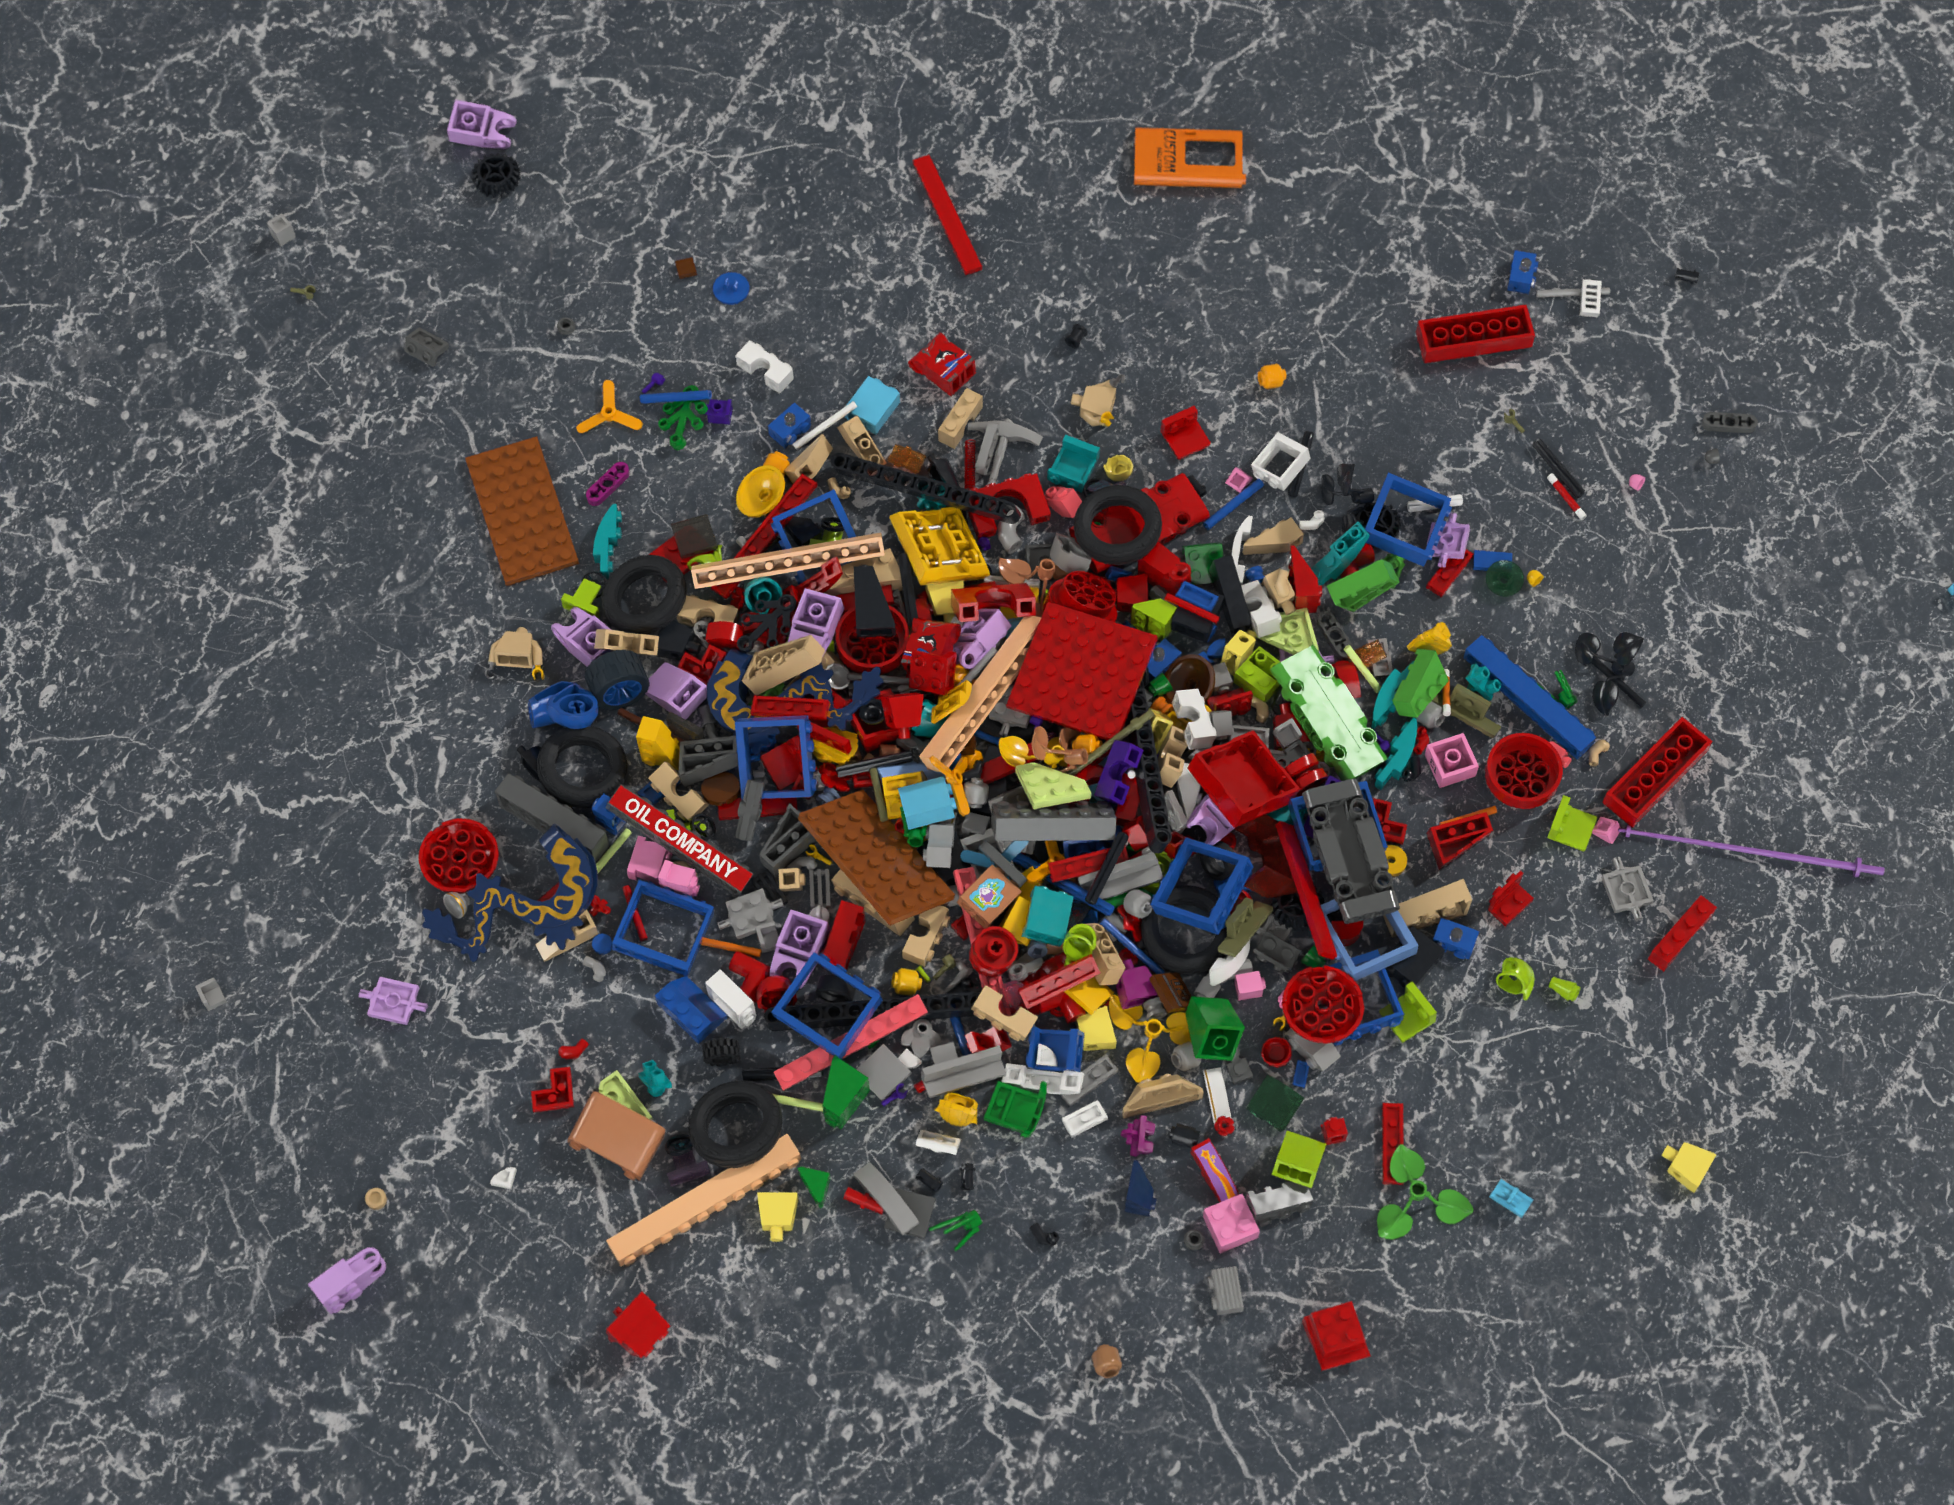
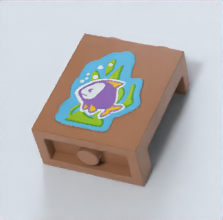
(989, 896)

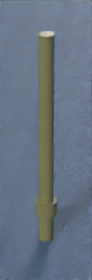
(1136, 724)

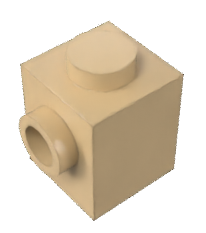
(791, 879)

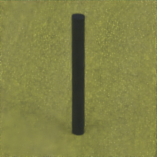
(1622, 685)

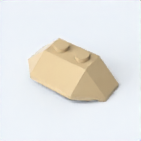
(1160, 1094)

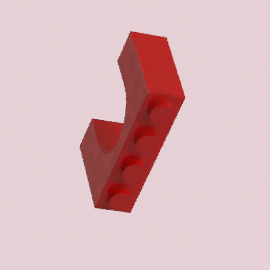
(1026, 489)
(968, 601)
(1130, 808)

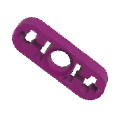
(605, 492)

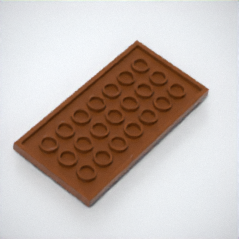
(521, 511)
(876, 857)

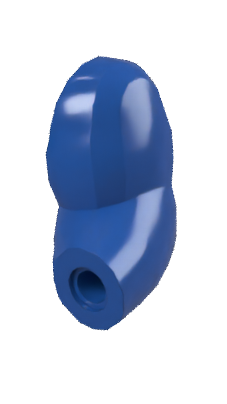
(563, 704)

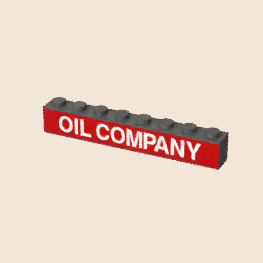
(679, 840)

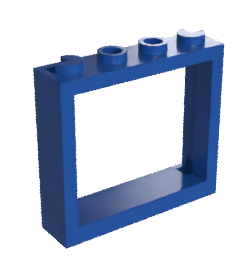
(785, 544)
(1395, 545)
(807, 748)
(1298, 804)
(1227, 898)
(648, 955)
(1376, 1025)
(839, 1051)

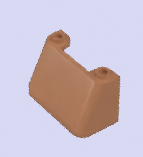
(617, 1134)

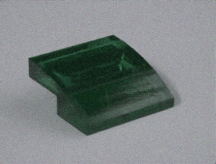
(1275, 1103)

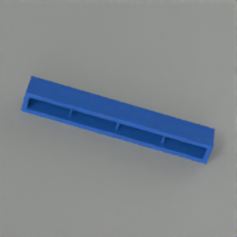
(1531, 698)

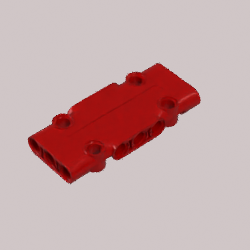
(1124, 523)

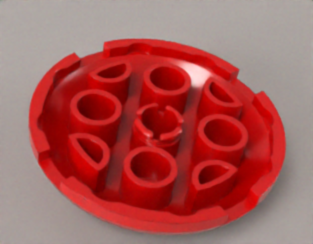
(457, 839)
(1327, 987)

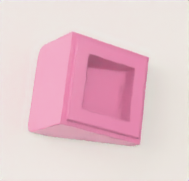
(1238, 480)
(1606, 829)

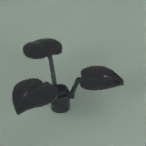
(1358, 496)
(1626, 647)

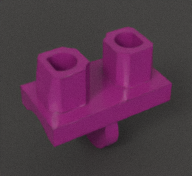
(1136, 1134)

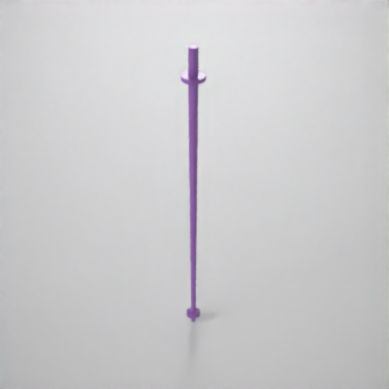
(1856, 867)

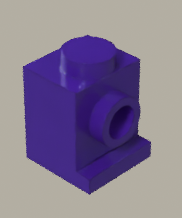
(719, 411)

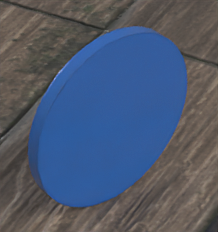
(731, 288)

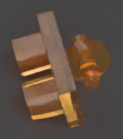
(907, 458)
(1370, 653)

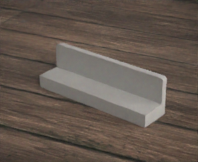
(1127, 876)
(963, 1072)

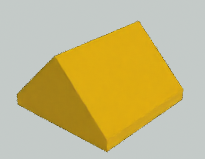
(1016, 918)

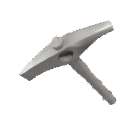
(1008, 433)

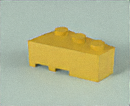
(656, 743)

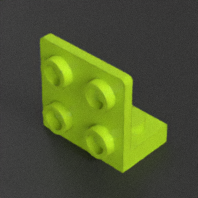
(1572, 826)
(1417, 1013)

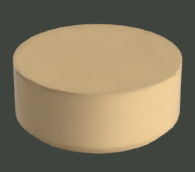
(375, 1198)

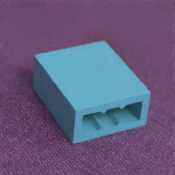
(874, 404)
(927, 802)

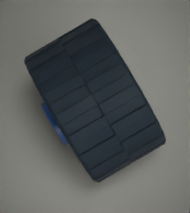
(617, 679)

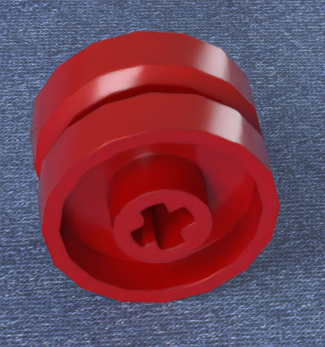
(1306, 774)
(993, 951)

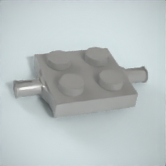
(1006, 716)
(1627, 889)
(748, 912)

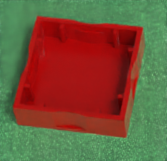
(1243, 778)

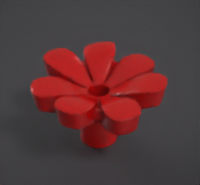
(738, 597)
(599, 906)

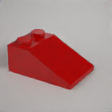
(1303, 583)

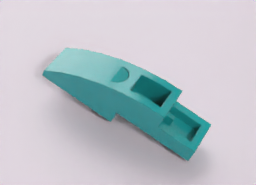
(606, 538)
(1342, 554)
(1384, 702)
(1400, 754)

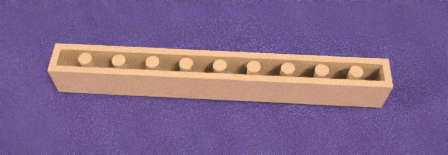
(787, 560)
(983, 697)
(701, 1202)

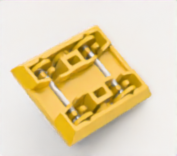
(939, 546)

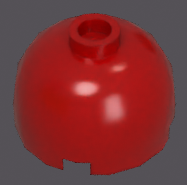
(771, 991)

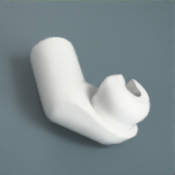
(1314, 523)

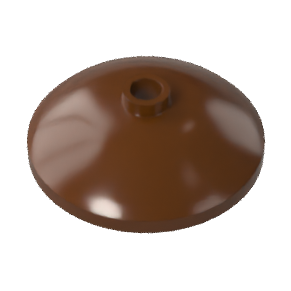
(1187, 672)

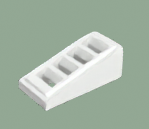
(1590, 312)

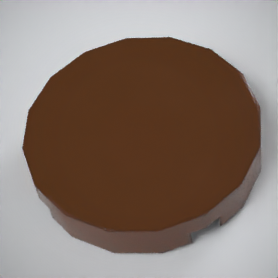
(721, 789)

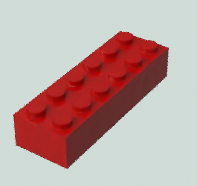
(1475, 333)
(1657, 772)

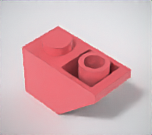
(1063, 501)

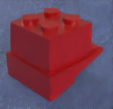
(873, 735)
(638, 1326)
(1336, 1336)

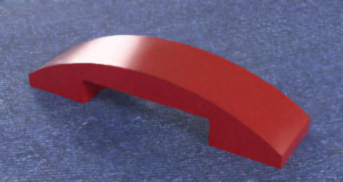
(819, 582)

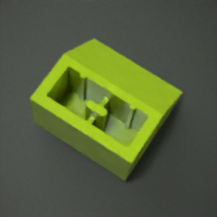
(1153, 617)
(1256, 675)

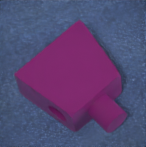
(1134, 986)

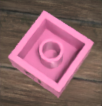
(1451, 760)
(1231, 1223)

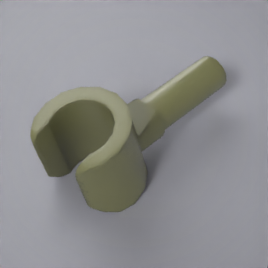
(309, 288)
(1511, 419)
(949, 964)

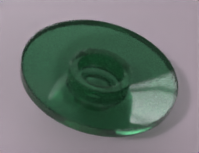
(1508, 571)

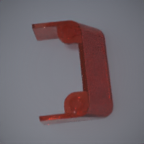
(1275, 876)

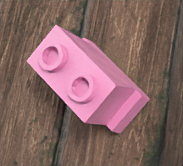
(647, 860)
(679, 879)

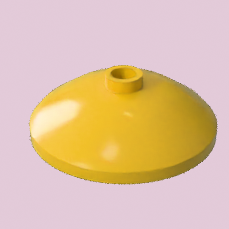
(760, 491)

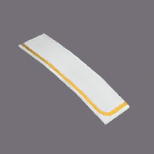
(1217, 1093)

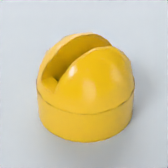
(1534, 577)

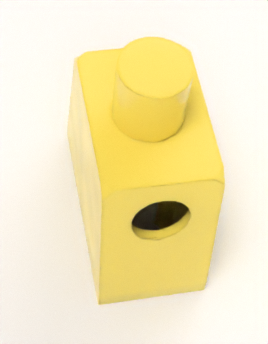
(940, 598)
(1241, 646)
(1160, 727)
(1097, 1030)
(1688, 1164)
(777, 1212)

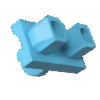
(1511, 1198)

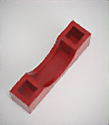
(1682, 932)

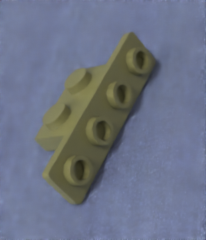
(1470, 709)
(1243, 925)

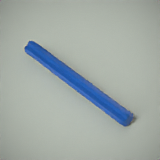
(1066, 885)

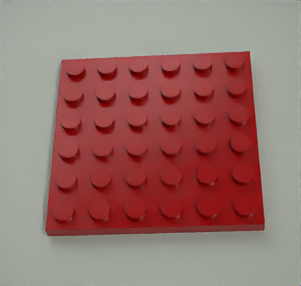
(1082, 671)

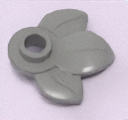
(1023, 967)
(920, 1041)

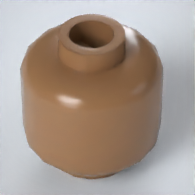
(1107, 1361)

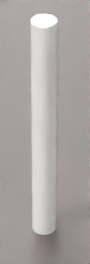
(826, 424)

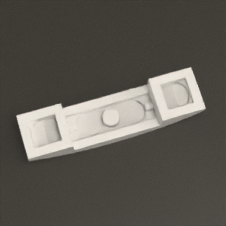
(1242, 535)
(1225, 968)
(1030, 1079)

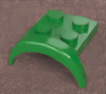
(1016, 1108)

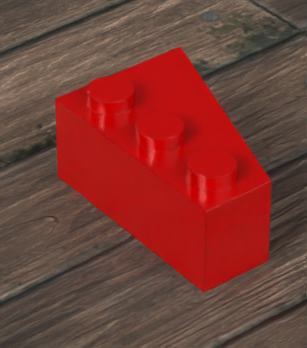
(1457, 837)
(845, 934)

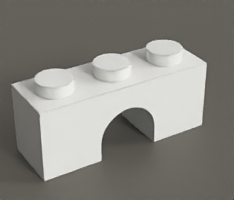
(754, 356)
(1264, 618)
(1192, 706)

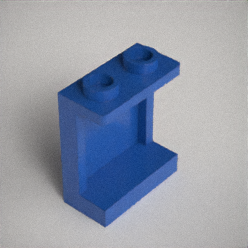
(1064, 1044)

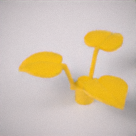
(1015, 751)
(1141, 1062)

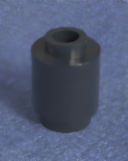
(1184, 1135)

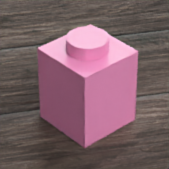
(1249, 985)

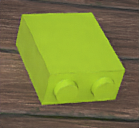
(1299, 1159)

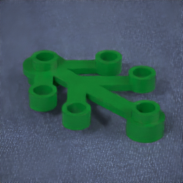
(677, 440)

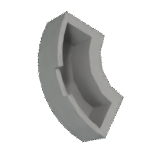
(1069, 554)
(940, 845)
(1316, 1054)

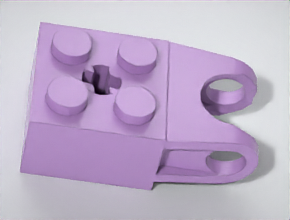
(479, 125)
(817, 617)
(980, 636)
(580, 637)
(1211, 820)
(792, 950)
(347, 1279)

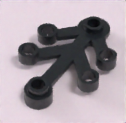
(769, 621)

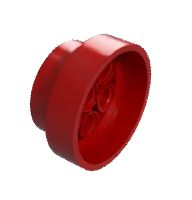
(1084, 593)
(848, 650)
(1540, 757)

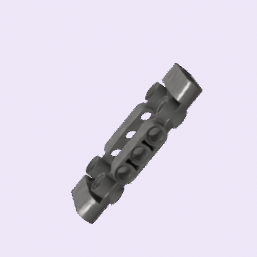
(1350, 851)

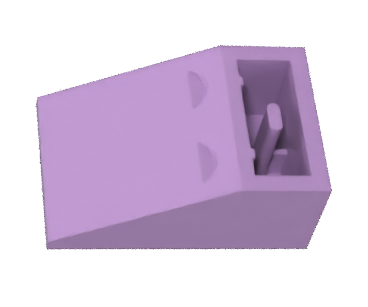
(676, 690)

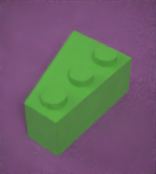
(1363, 585)
(1422, 684)

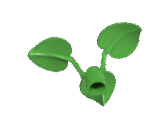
(1406, 1166)

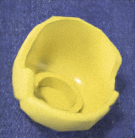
(1118, 468)

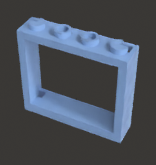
(1398, 924)

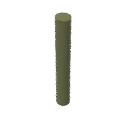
(878, 794)

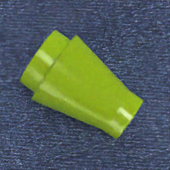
(1567, 989)

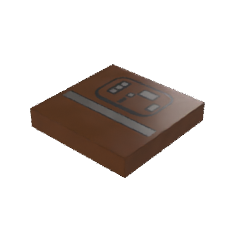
(1171, 991)

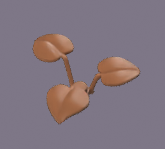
(1016, 571)
(1067, 736)

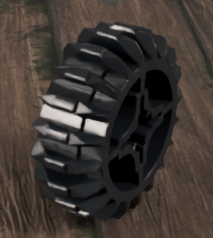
(496, 180)
(1386, 513)
(1292, 913)

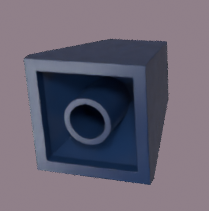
(1140, 1192)

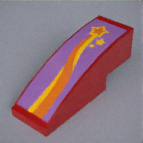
(1214, 1170)

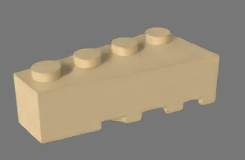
(885, 569)
(782, 663)
(846, 888)
(1427, 909)

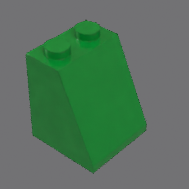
(1213, 1028)
(843, 1093)

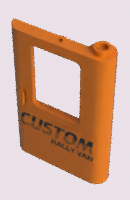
(1162, 159)

